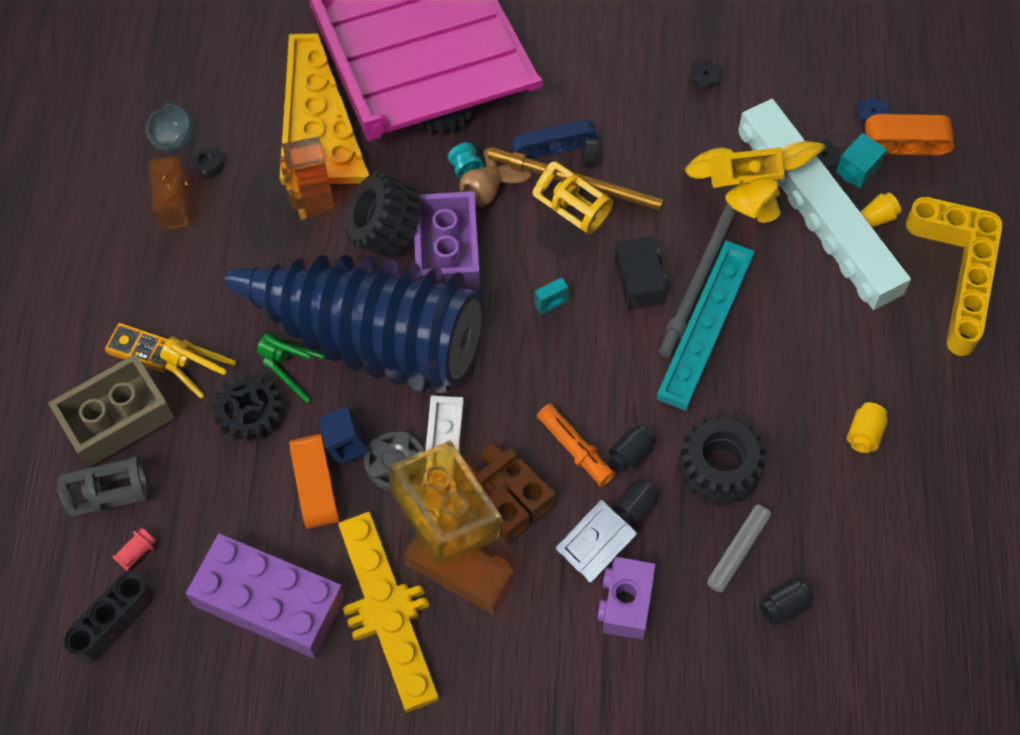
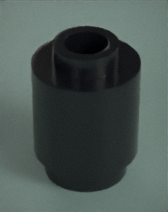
(632, 449)
(637, 502)
(786, 602)

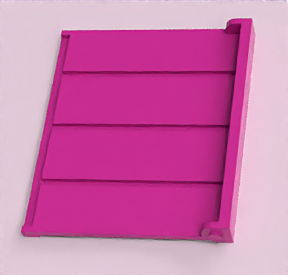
(421, 57)

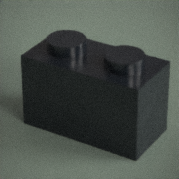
(641, 273)

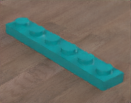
(705, 326)

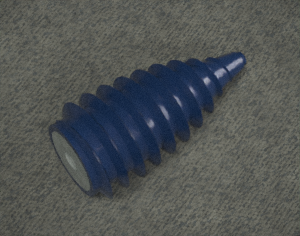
(374, 317)

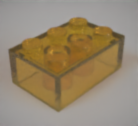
(444, 502)

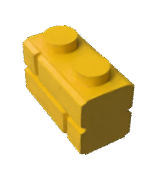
(746, 167)

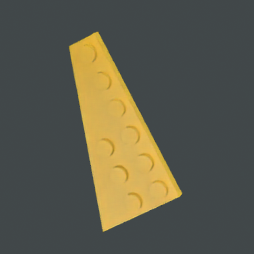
(317, 110)

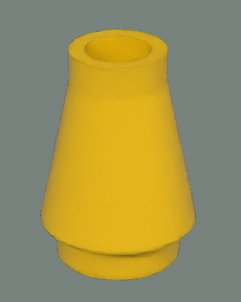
(881, 210)

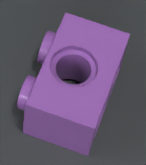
(627, 618)

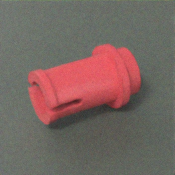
(134, 549)

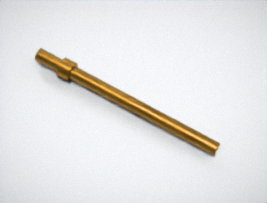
(519, 161)

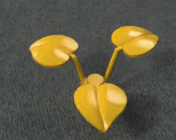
(757, 197)

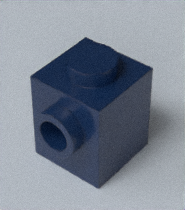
(338, 430)

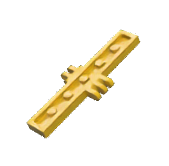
(387, 612)

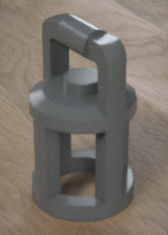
(95, 489)

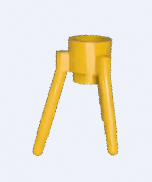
(180, 353)

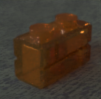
(169, 192)

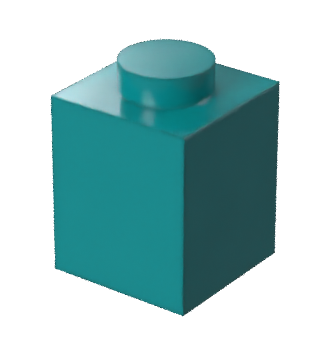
(861, 160)

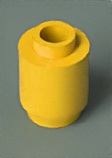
(867, 427)

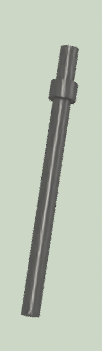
(677, 325)

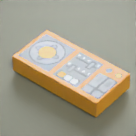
(130, 340)

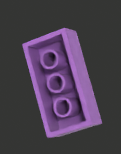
(266, 595)

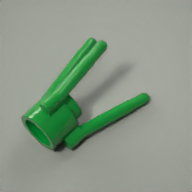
(278, 350)

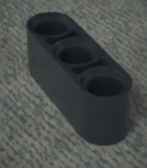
(104, 635)

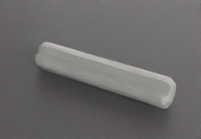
(739, 548)

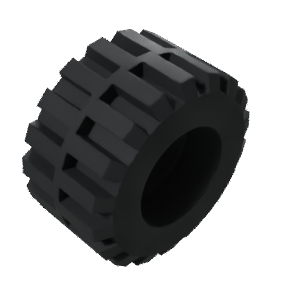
(382, 215)
(726, 436)

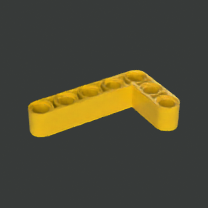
(967, 234)

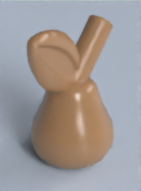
(487, 180)

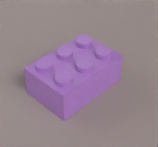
(448, 236)

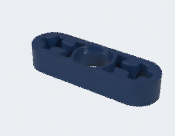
(567, 137)

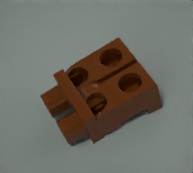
(513, 490)

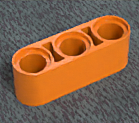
(912, 133)
(313, 481)

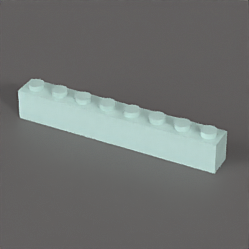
(828, 211)

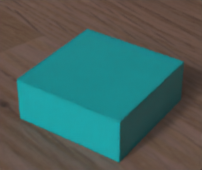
(551, 296)

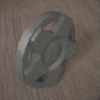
(388, 454)

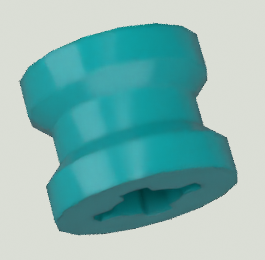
(464, 158)

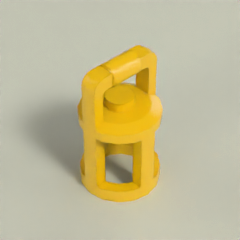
(567, 194)

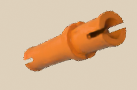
(585, 455)

